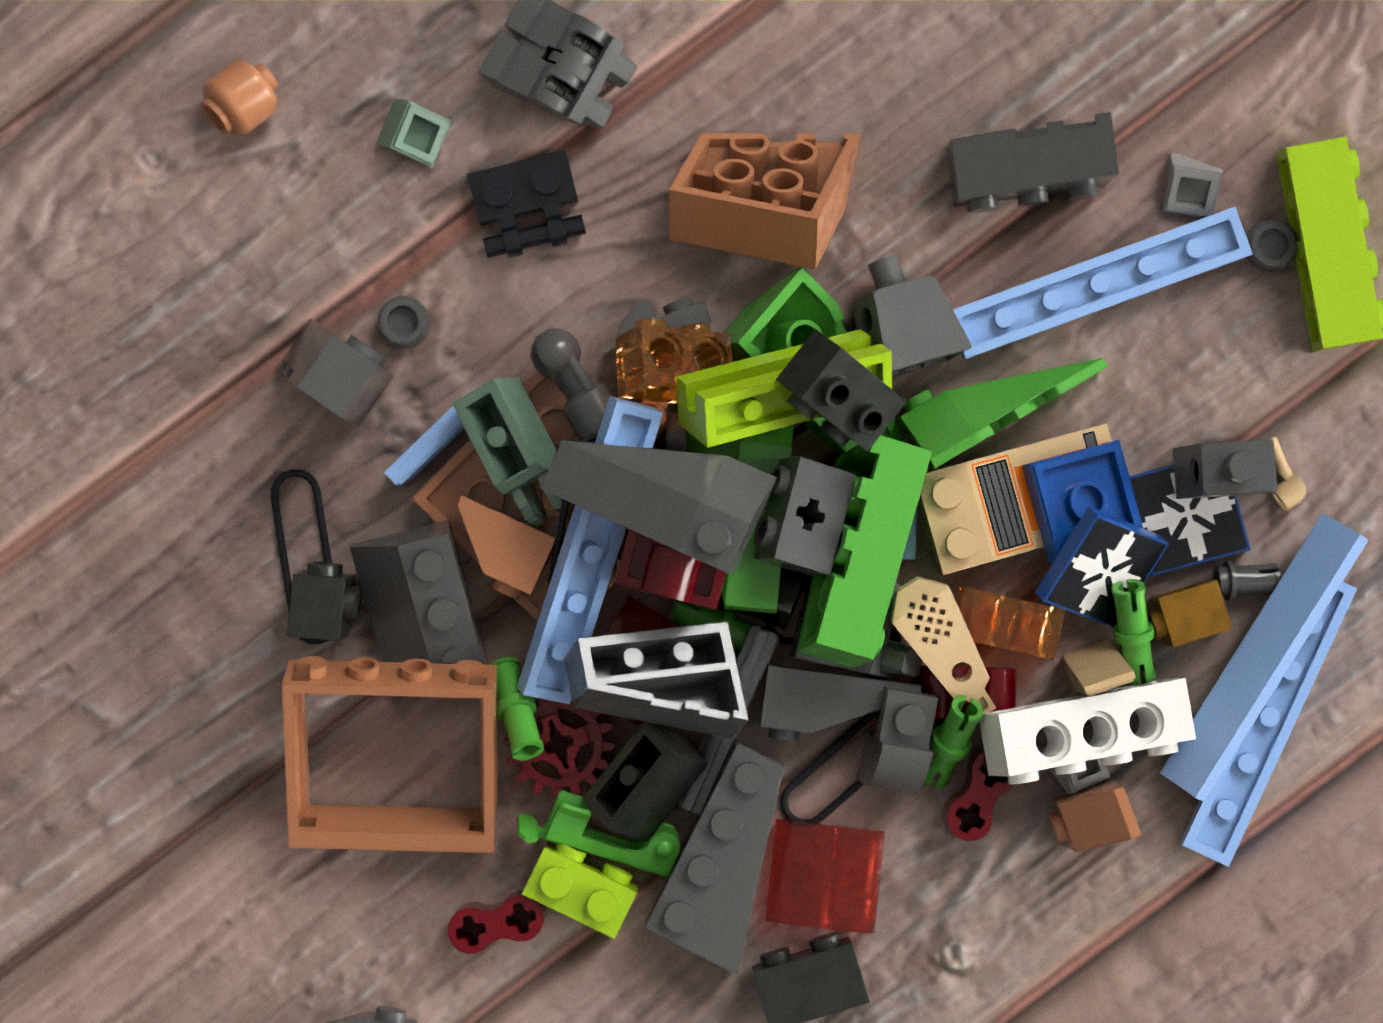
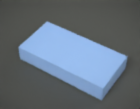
(425, 448)

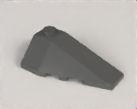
(674, 497)

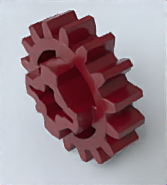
(581, 735)

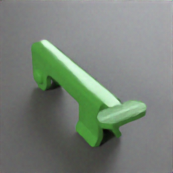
(568, 826)

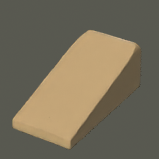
(1097, 668)

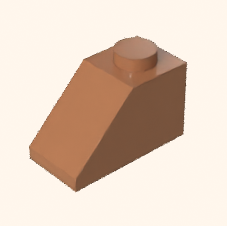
(506, 548)
(1094, 817)

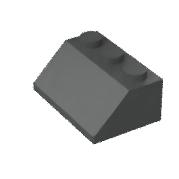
(418, 596)

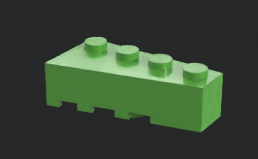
(851, 605)

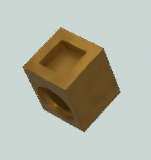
(1189, 613)

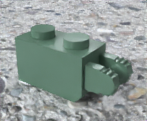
(510, 442)

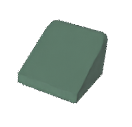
(413, 132)

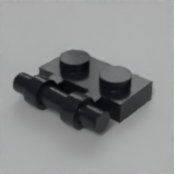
(523, 189)

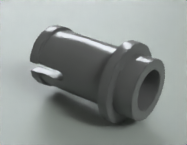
(1246, 579)

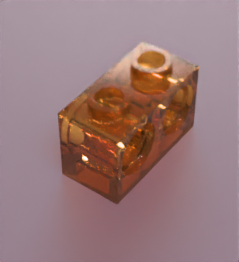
(673, 356)
(1011, 622)

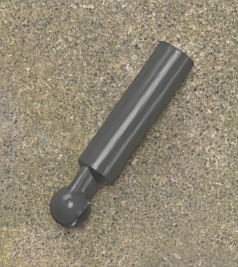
(558, 357)

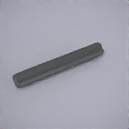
(715, 749)

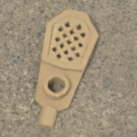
(947, 649)

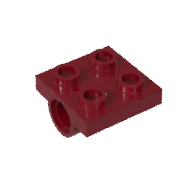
(668, 572)

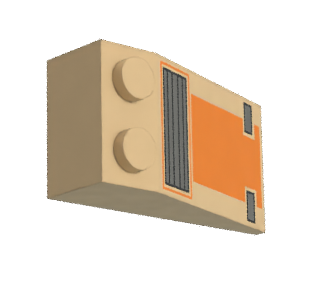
(984, 505)

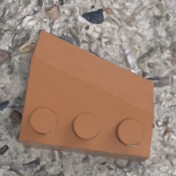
(763, 195)

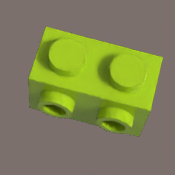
(582, 889)

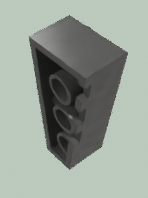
(719, 866)

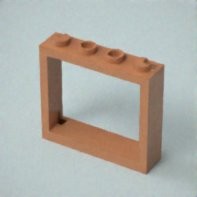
(388, 826)

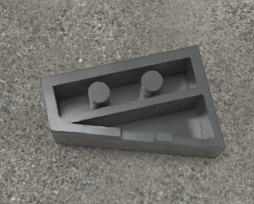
(1032, 164)
(335, 372)
(661, 677)

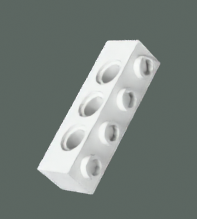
(1012, 732)

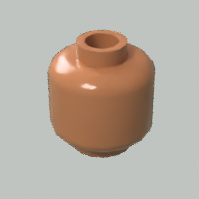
(240, 97)

